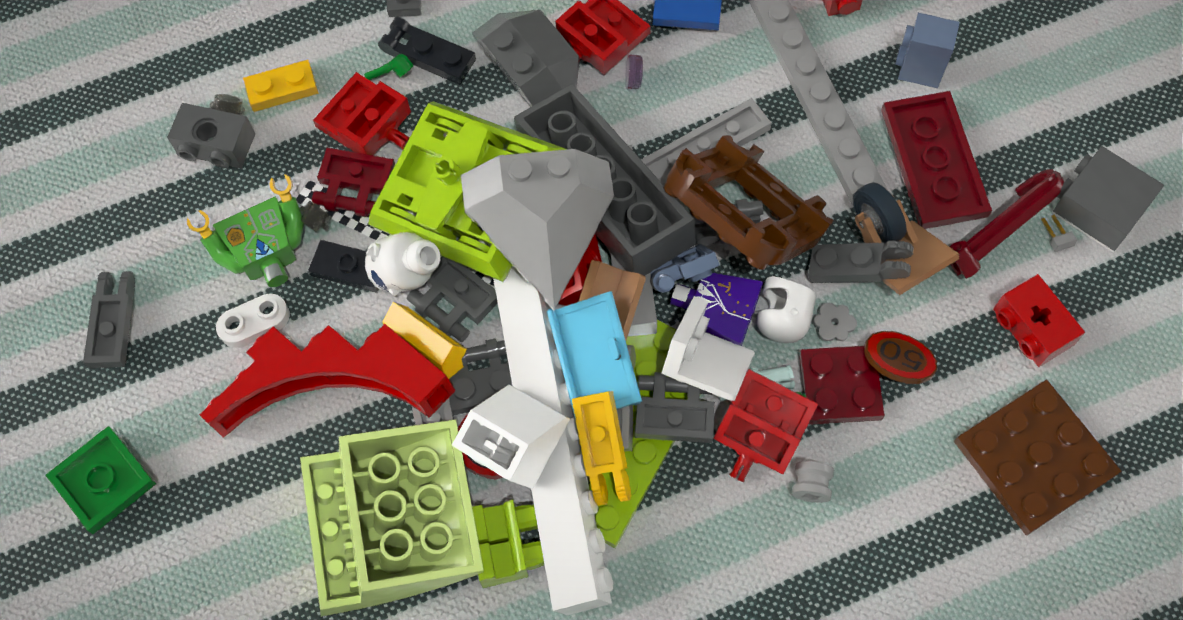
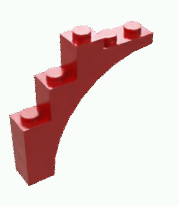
(328, 361)

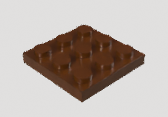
(1037, 457)

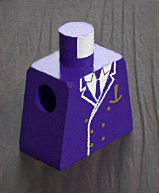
(729, 304)

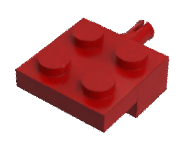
(602, 31)
(365, 116)
(764, 424)

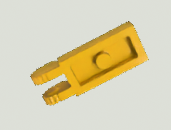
(602, 444)

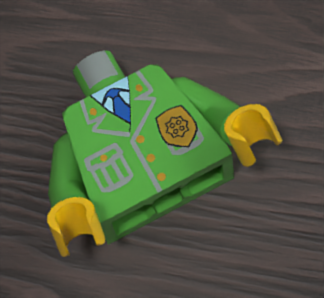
(258, 238)

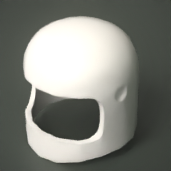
(786, 318)

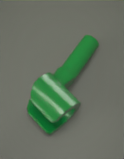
(399, 64)

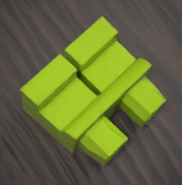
(501, 543)

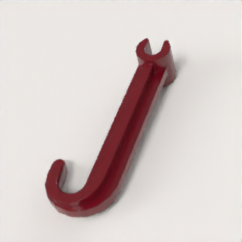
(1035, 193)

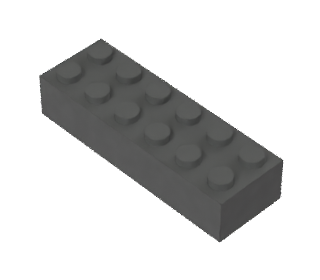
(643, 221)

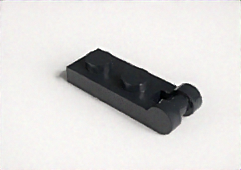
(428, 51)

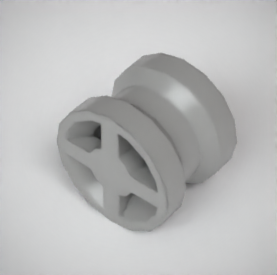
(813, 481)

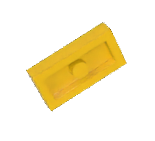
(280, 85)

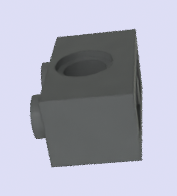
(197, 124)

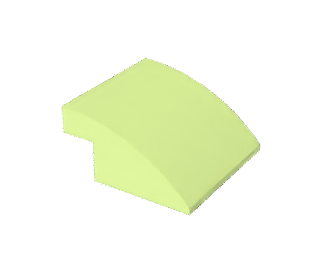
(389, 516)

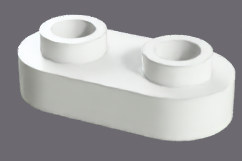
(252, 320)

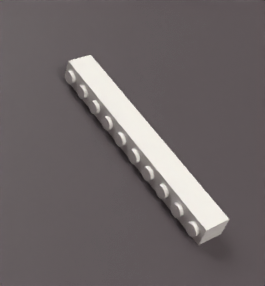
(561, 495)

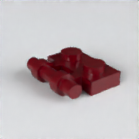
(354, 172)

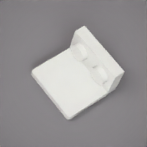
(704, 358)

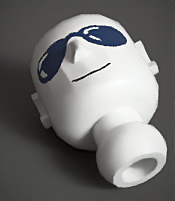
(401, 262)

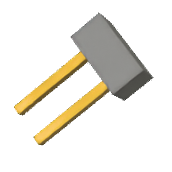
(1062, 241)

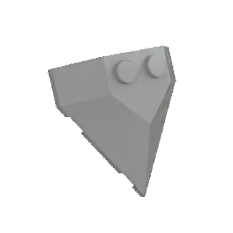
(540, 211)

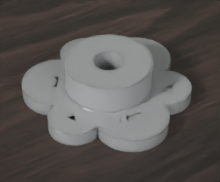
(839, 315)

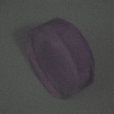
(634, 72)

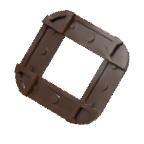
(764, 243)

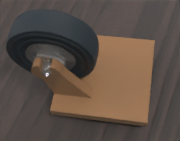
(885, 220)

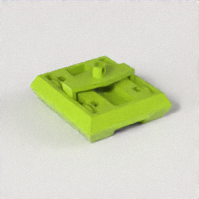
(430, 184)

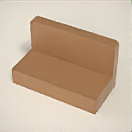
(624, 285)

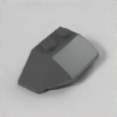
(529, 53)

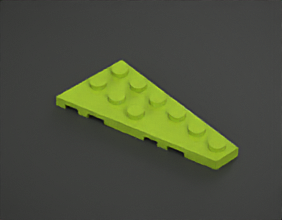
(646, 454)

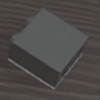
(1106, 198)

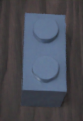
(926, 50)

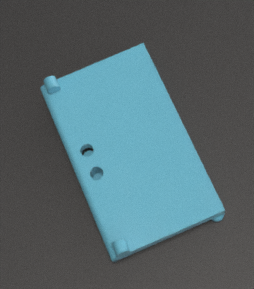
(589, 351)

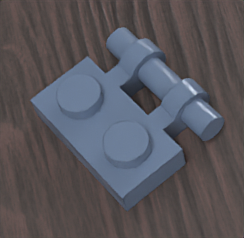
(692, 264)

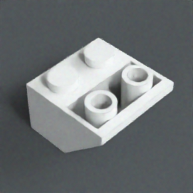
(512, 435)

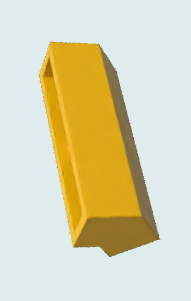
(426, 338)

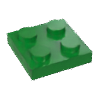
(100, 480)

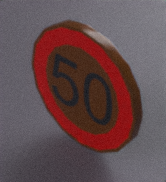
(900, 357)

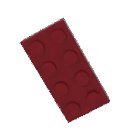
(935, 160)

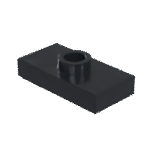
(341, 265)

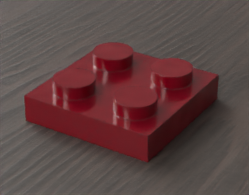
(841, 385)

